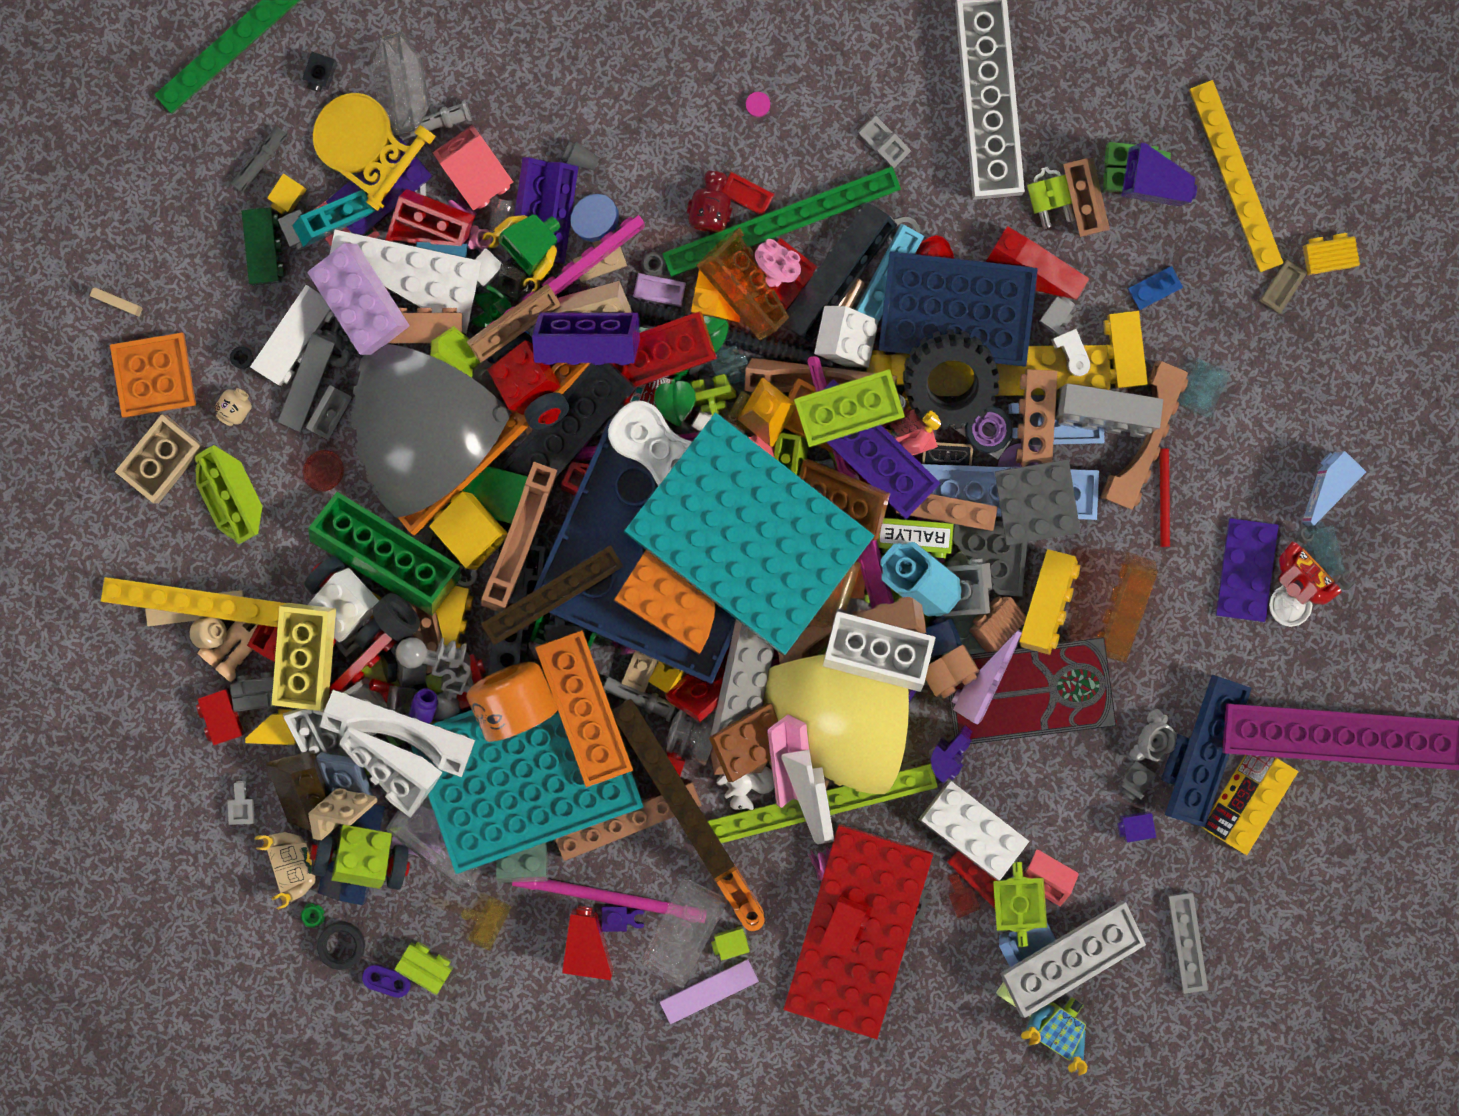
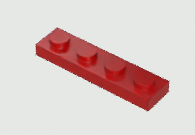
(369, 658)

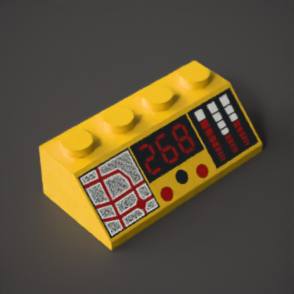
(1249, 800)

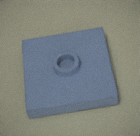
(342, 773)

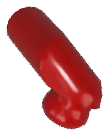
(380, 687)

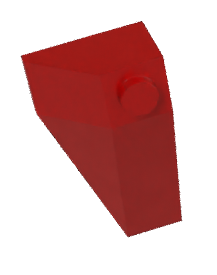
(1052, 275)

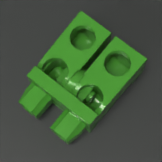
(1116, 156)

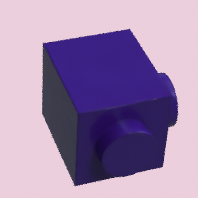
(1136, 827)

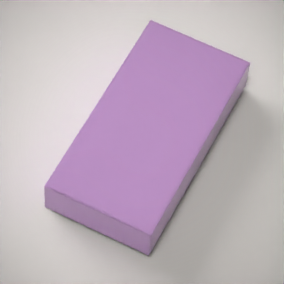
(659, 290)

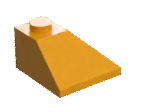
(711, 302)
(767, 412)

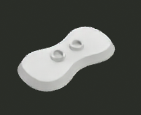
(643, 435)

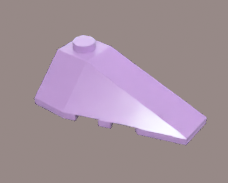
(976, 696)

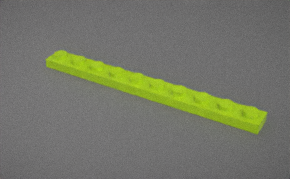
(839, 800)

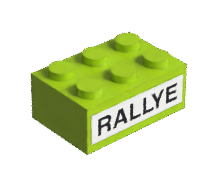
(931, 536)

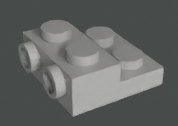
(974, 584)

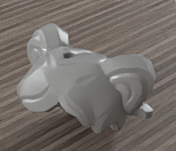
(1157, 729)

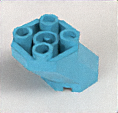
(920, 576)

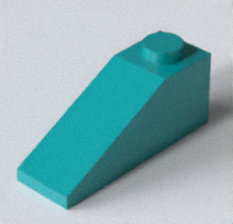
(331, 217)

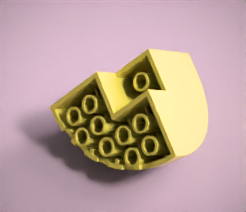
(850, 720)

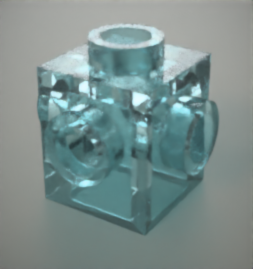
(731, 364)

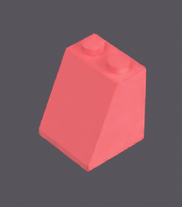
(473, 168)

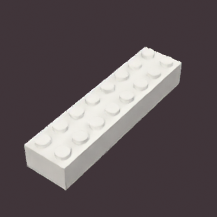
(989, 98)

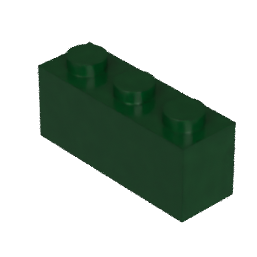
(262, 246)

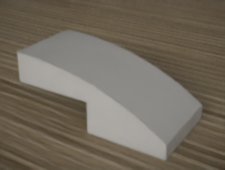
(883, 141)

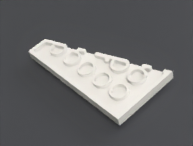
(419, 274)

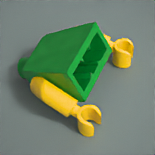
(529, 243)

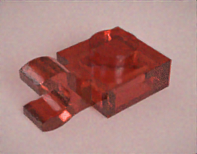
(963, 898)

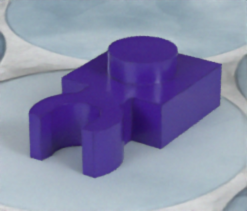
(616, 918)

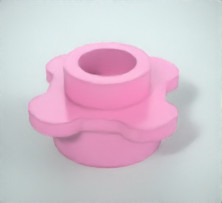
(473, 242)

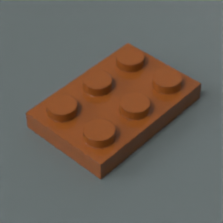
(744, 743)

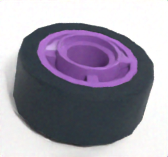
(1002, 433)

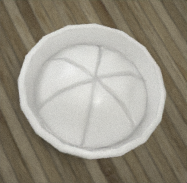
(1288, 609)

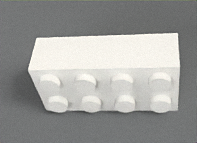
(879, 651)
(973, 830)

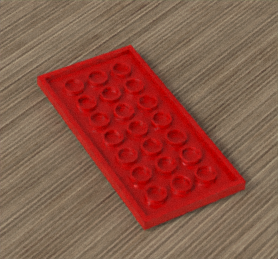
(858, 988)

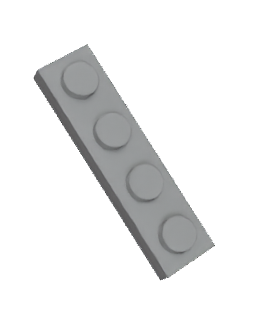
(1187, 942)

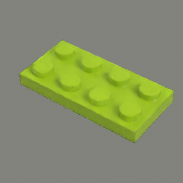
(849, 408)

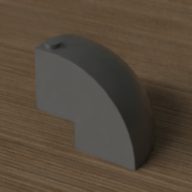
(420, 426)

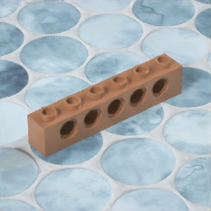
(1046, 407)
(595, 836)

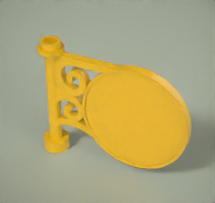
(355, 134)

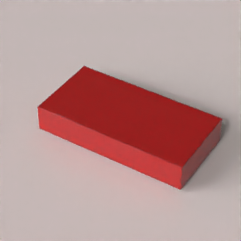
(747, 194)

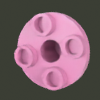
(777, 263)

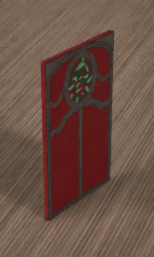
(1045, 693)

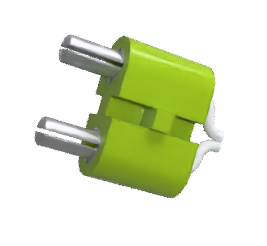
(1050, 195)

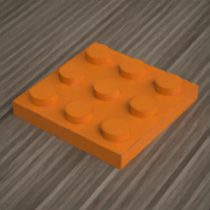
(153, 375)

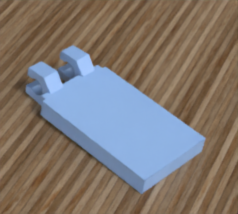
(1062, 434)

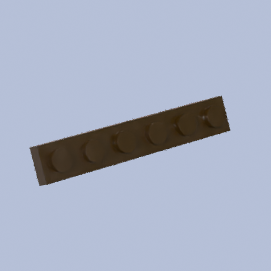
(552, 595)

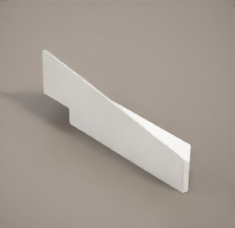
(811, 794)

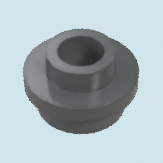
(645, 263)

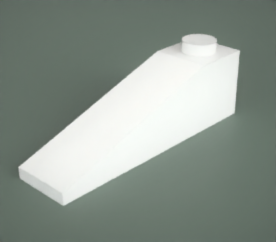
(399, 772)

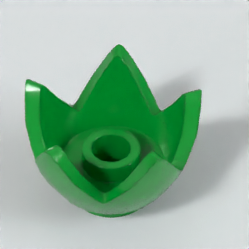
(493, 305)

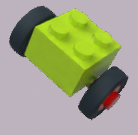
(361, 858)

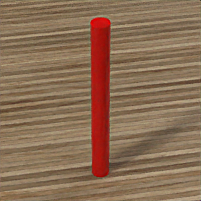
(1164, 498)

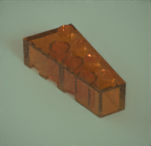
(743, 285)
(1127, 605)

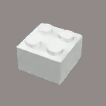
(846, 336)

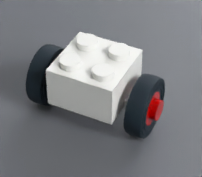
(349, 596)

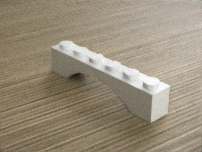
(444, 748)

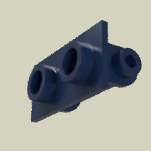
(1175, 760)

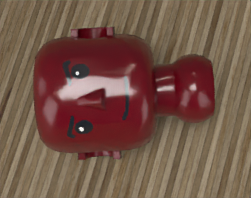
(710, 207)

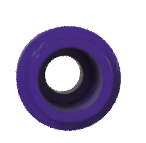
(424, 705)

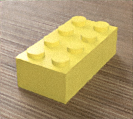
(303, 656)

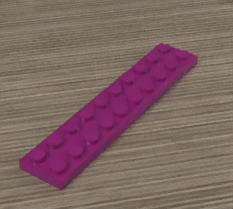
(1341, 736)

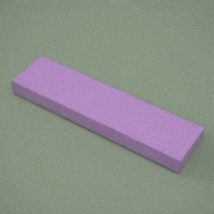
(709, 991)

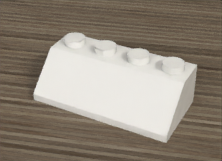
(292, 336)

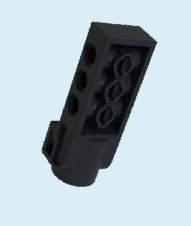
(526, 580)

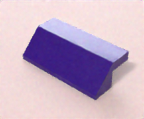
(548, 191)

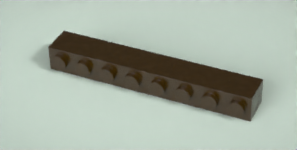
(673, 790)

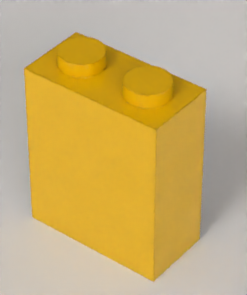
(468, 530)

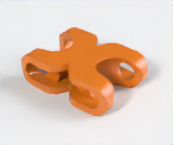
(742, 900)

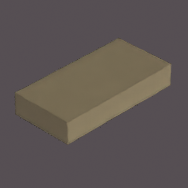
(1283, 286)

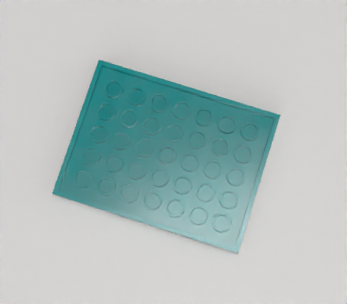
(749, 533)
(519, 793)

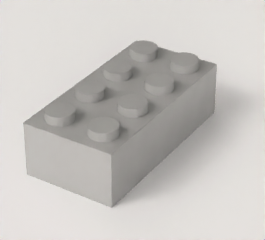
(1108, 410)

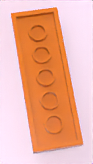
(584, 708)

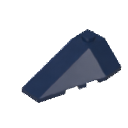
(350, 892)

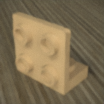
(338, 808)

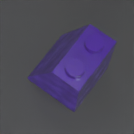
(1156, 178)

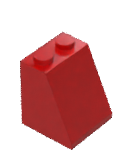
(586, 946)

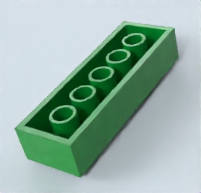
(384, 553)

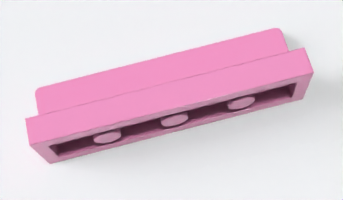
(785, 737)

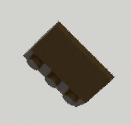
(298, 786)

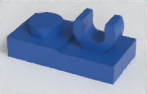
(1155, 288)

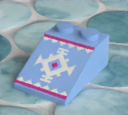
(1332, 482)

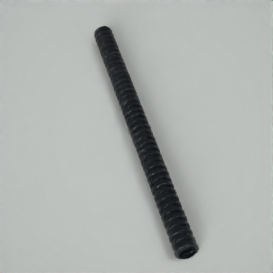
(734, 337)

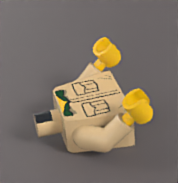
(290, 864)

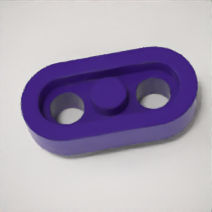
(386, 982)

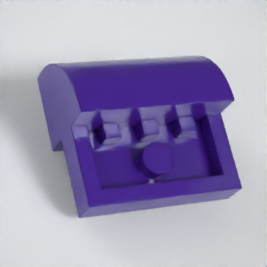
(948, 756)

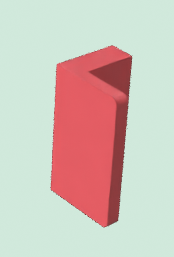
(1058, 878)

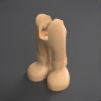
(234, 634)

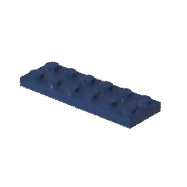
(1204, 758)

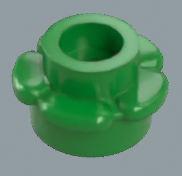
(306, 915)

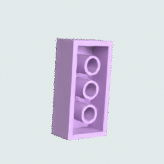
(358, 299)

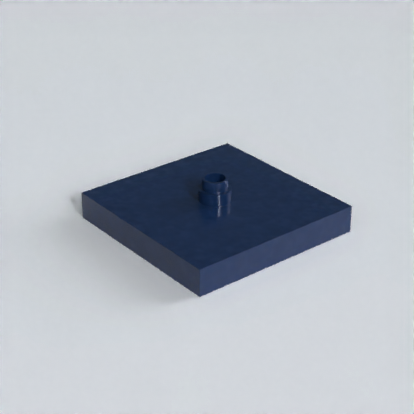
(601, 511)

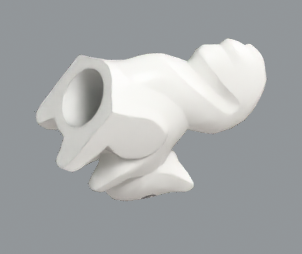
(760, 782)

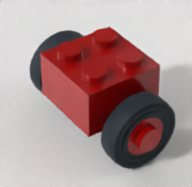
(528, 385)

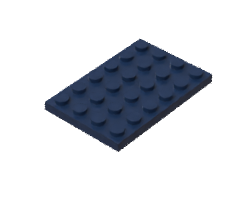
(959, 296)

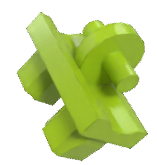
(714, 398)

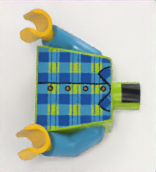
(1060, 1032)

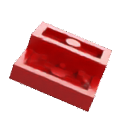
(789, 290)

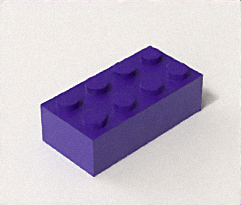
(586, 338)

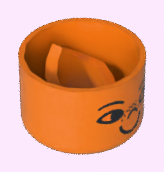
(511, 701)

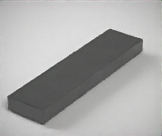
(307, 381)

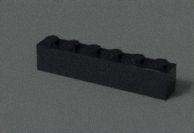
(839, 270)

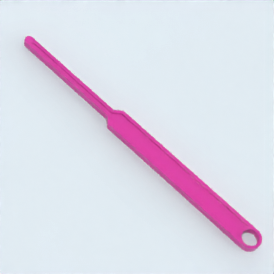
(870, 558)

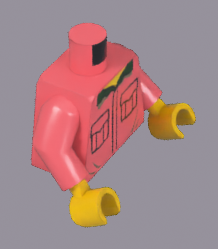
(914, 433)

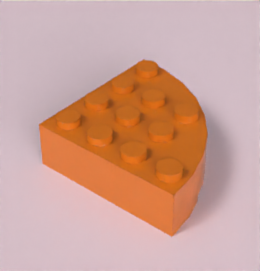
(668, 602)

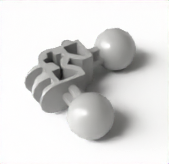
(445, 663)

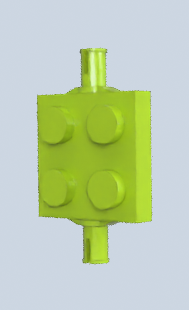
(1020, 904)

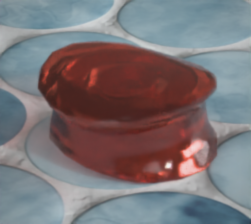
(323, 470)

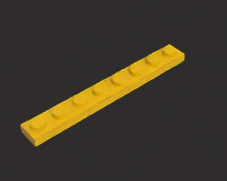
(1236, 176)
(190, 602)

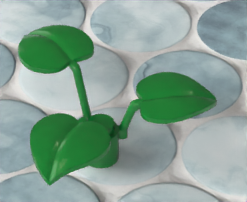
(679, 398)

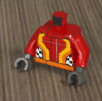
(1305, 577)

